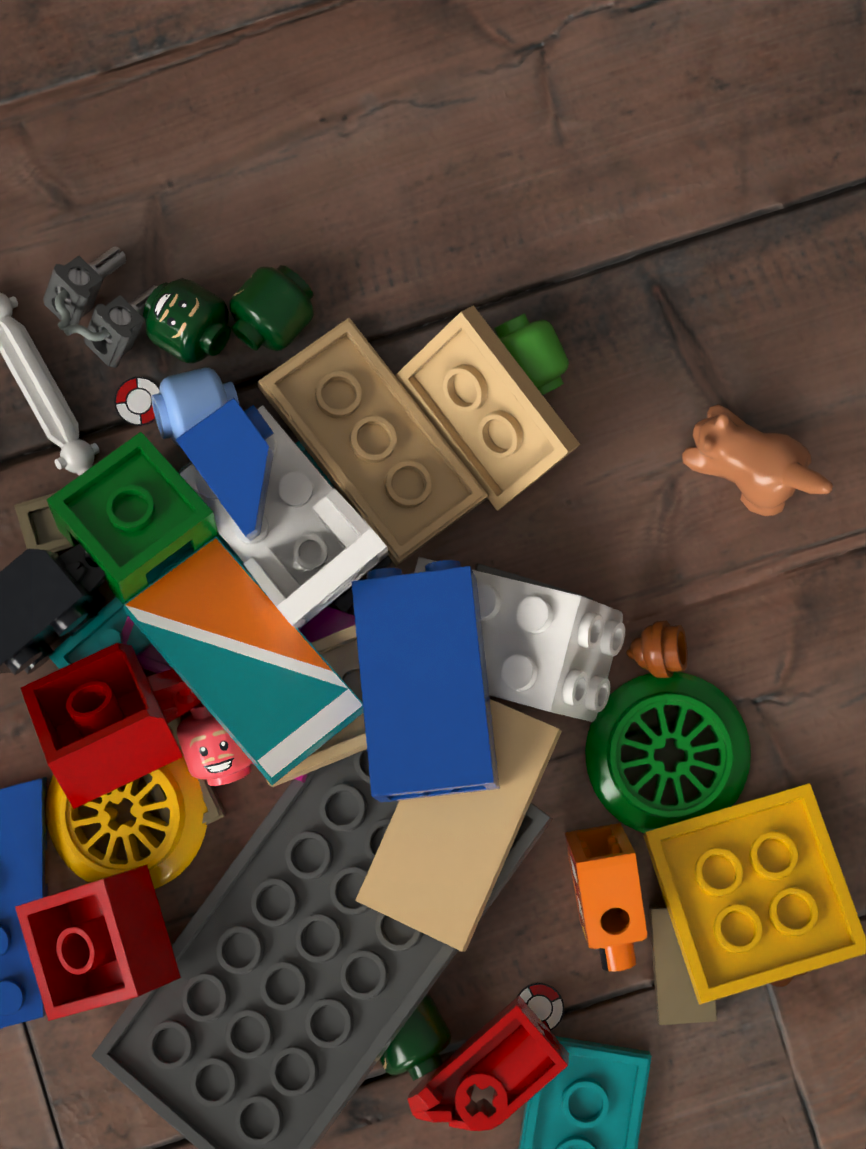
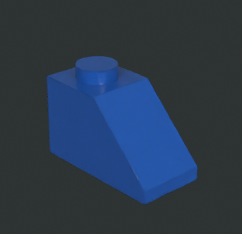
(234, 461)

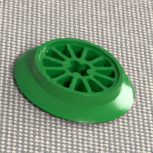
(625, 707)

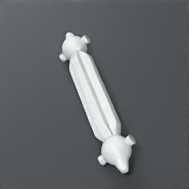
(42, 392)

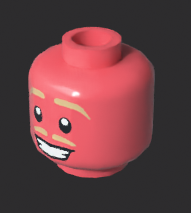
(210, 749)

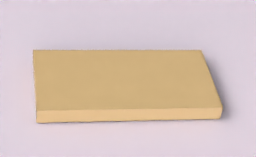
(372, 440)
(450, 848)

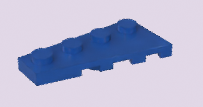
(21, 881)

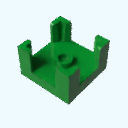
(132, 514)

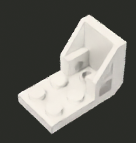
(308, 536)

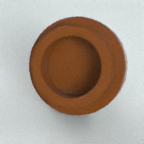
(660, 649)

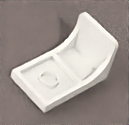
(546, 645)

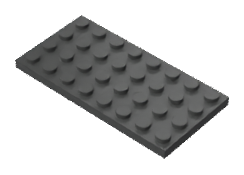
(285, 977)

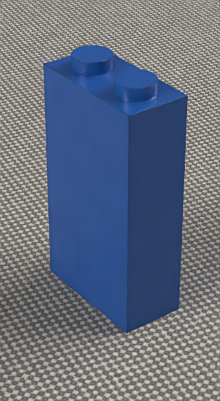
(424, 683)

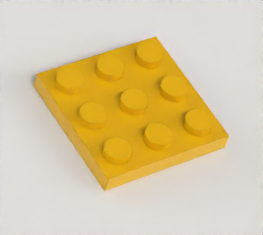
(755, 893)

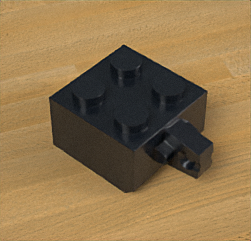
(41, 601)

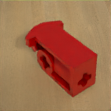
(509, 1054)

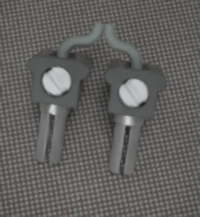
(73, 294)

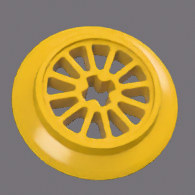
(167, 859)

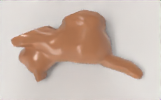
(759, 463)

